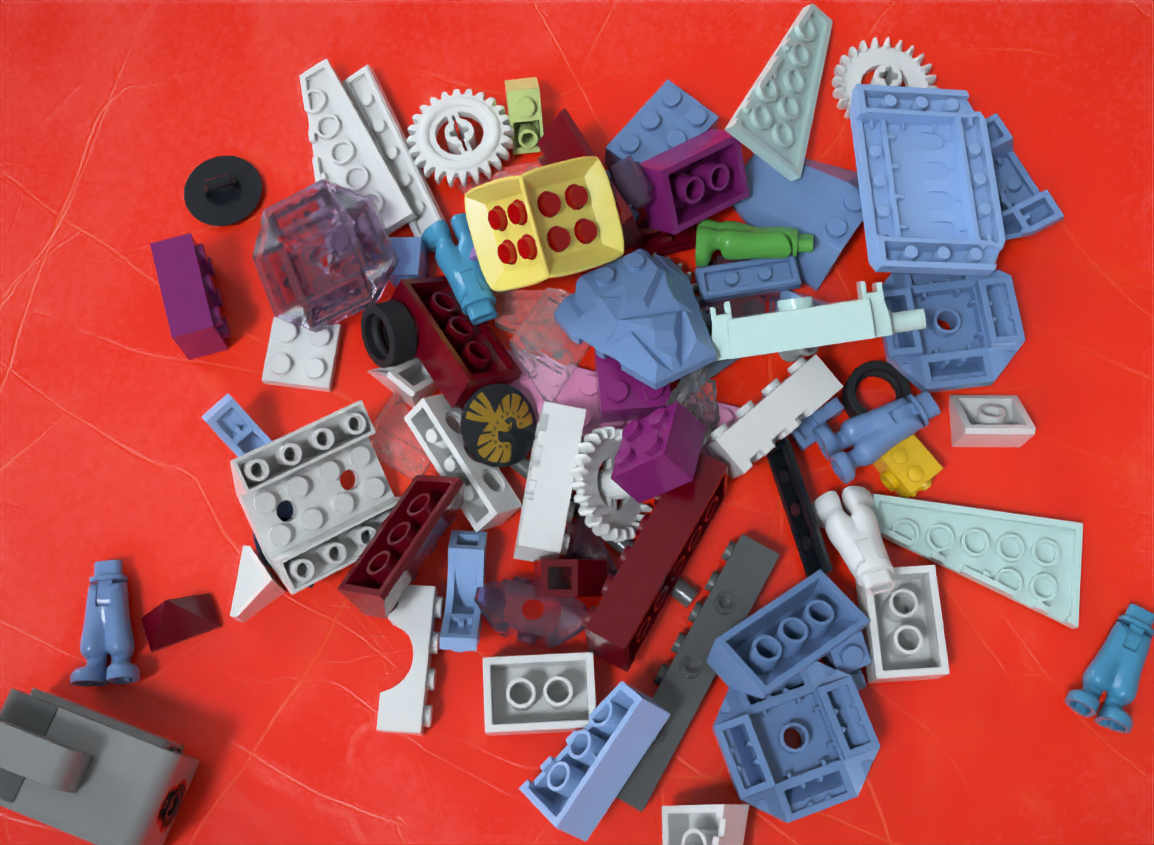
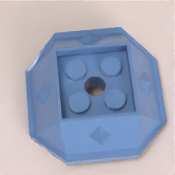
(982, 325)
(832, 753)

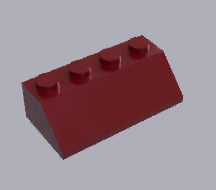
(565, 142)
(449, 346)
(403, 544)

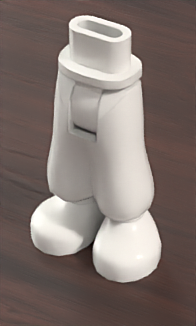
(856, 536)

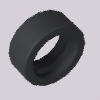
(388, 333)
(868, 369)

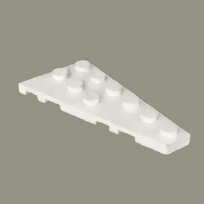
(345, 147)

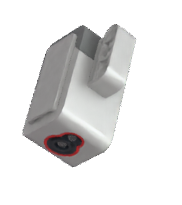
(89, 771)

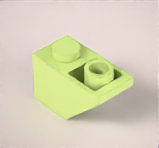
(524, 114)

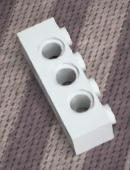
(486, 491)

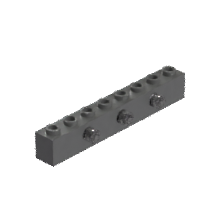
(689, 675)

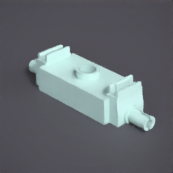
(805, 325)

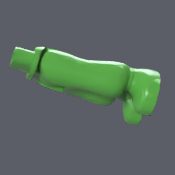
(745, 241)

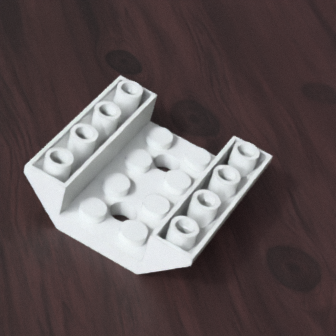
(327, 521)

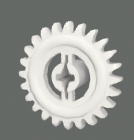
(885, 61)
(460, 162)
(599, 493)

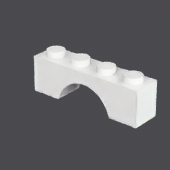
(405, 705)

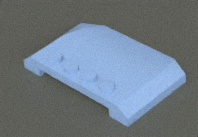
(925, 181)

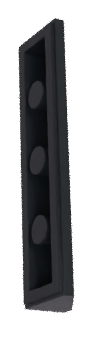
(798, 509)

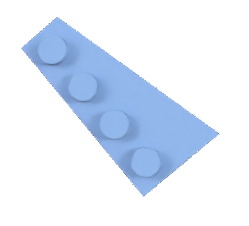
(597, 761)

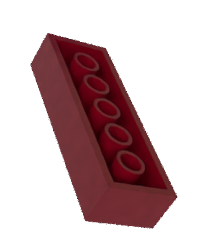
(654, 565)

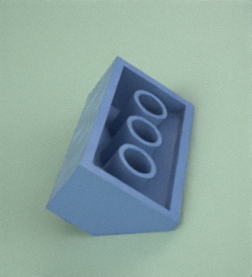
(785, 636)

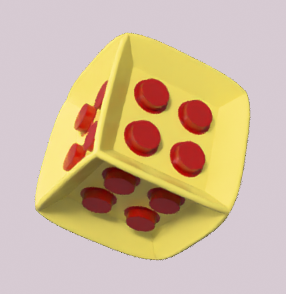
(544, 223)

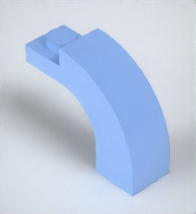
(235, 426)
(465, 573)

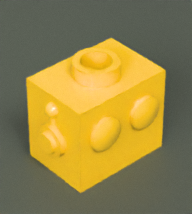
(907, 468)

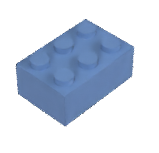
(660, 124)

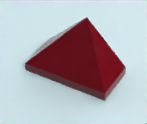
(665, 243)
(180, 620)

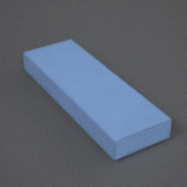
(746, 278)

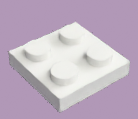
(301, 356)

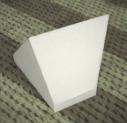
(407, 379)
(254, 586)

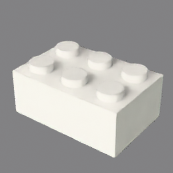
(905, 628)
(538, 693)

